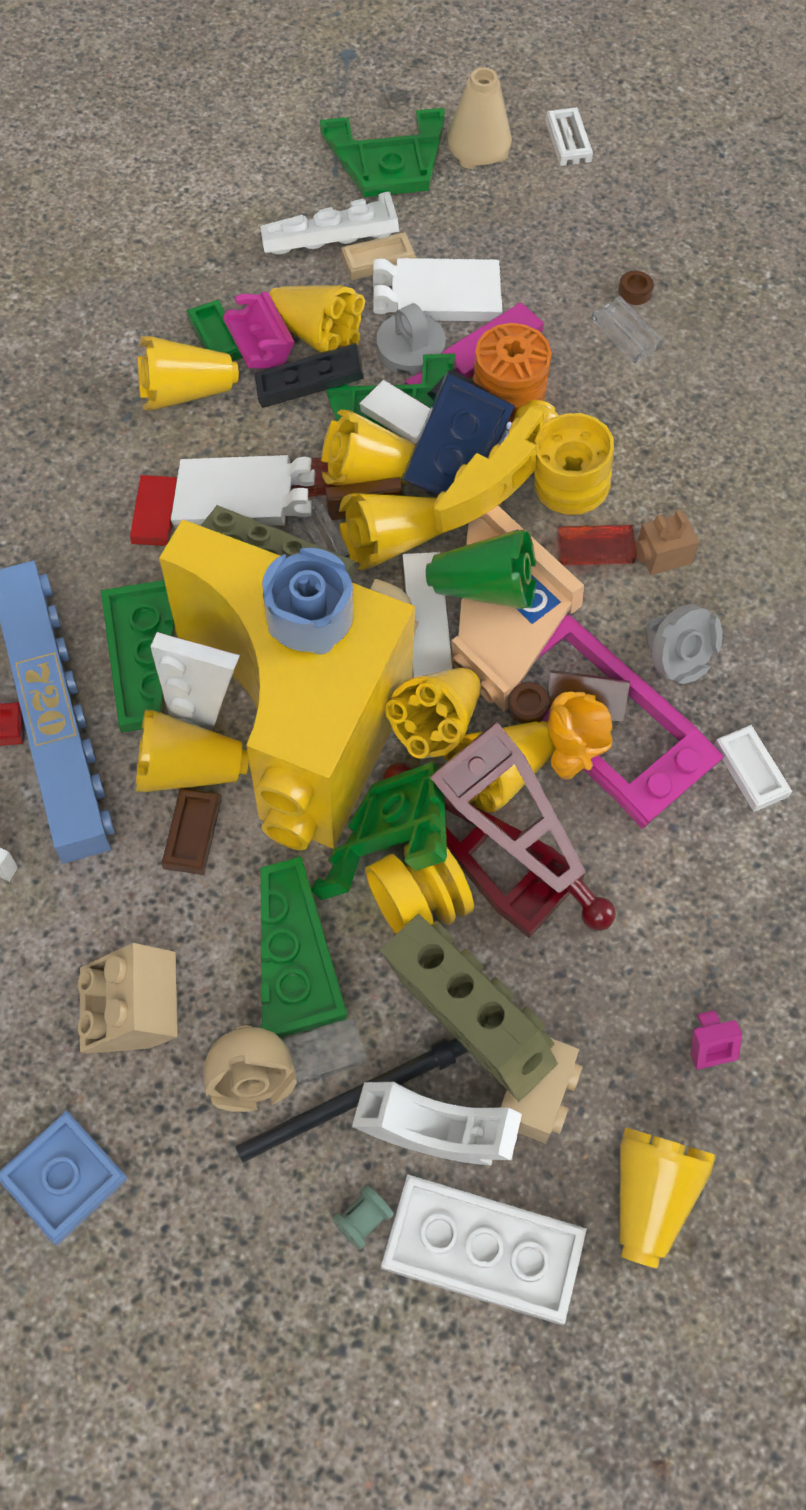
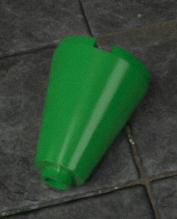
(487, 571)

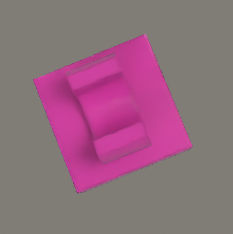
(715, 1041)

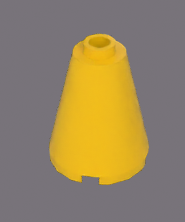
(181, 372)
(363, 451)
(385, 526)
(185, 755)

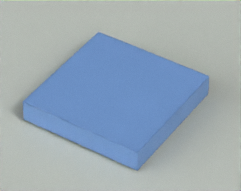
(61, 1178)

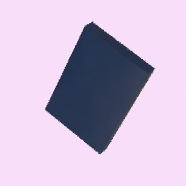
(457, 427)

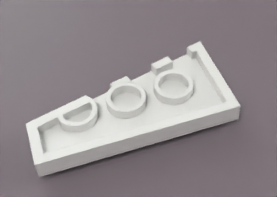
(329, 226)
(192, 678)

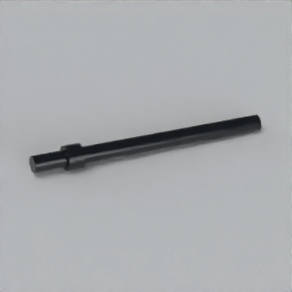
(439, 1055)

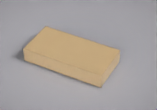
(360, 256)

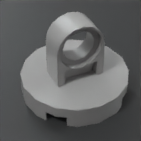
(407, 337)
(684, 642)

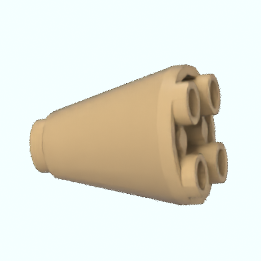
(480, 124)

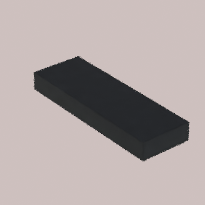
(309, 375)

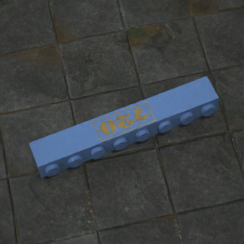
(50, 715)

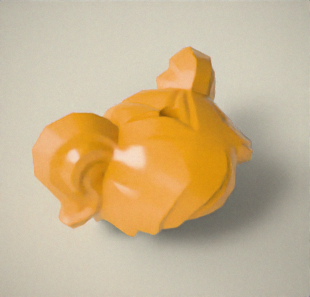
(579, 732)

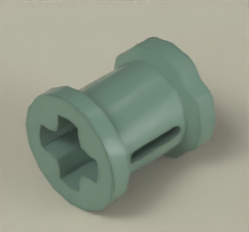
(362, 1217)

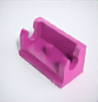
(259, 331)

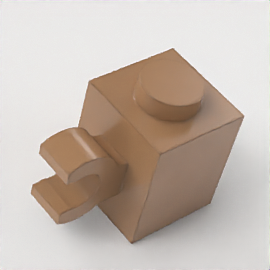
(666, 543)

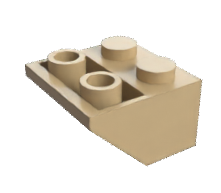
(128, 1000)

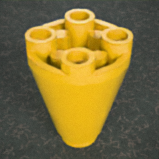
(321, 314)
(433, 711)
(533, 742)
(657, 1193)

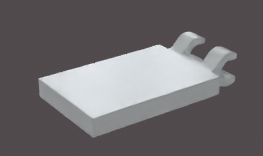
(439, 287)
(247, 485)

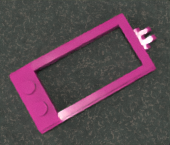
(669, 774)

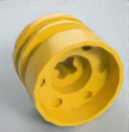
(573, 463)
(406, 892)

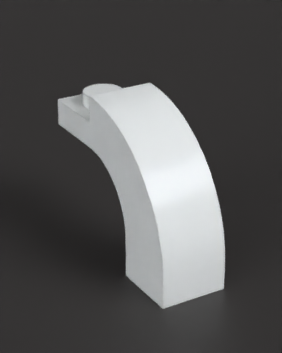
(434, 1126)

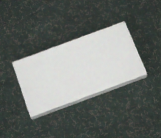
(484, 1249)

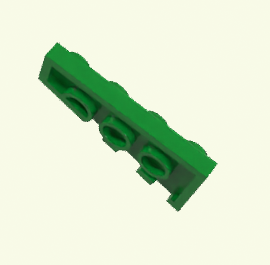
(131, 622)
(296, 965)

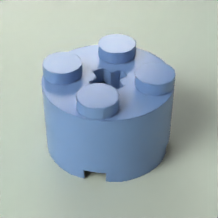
(308, 600)

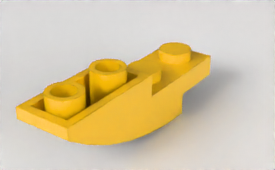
(490, 480)

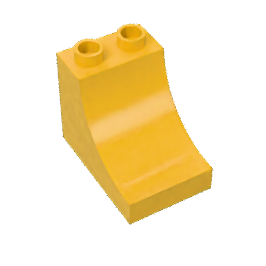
(316, 713)

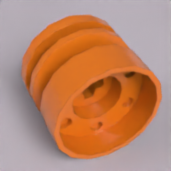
(513, 364)

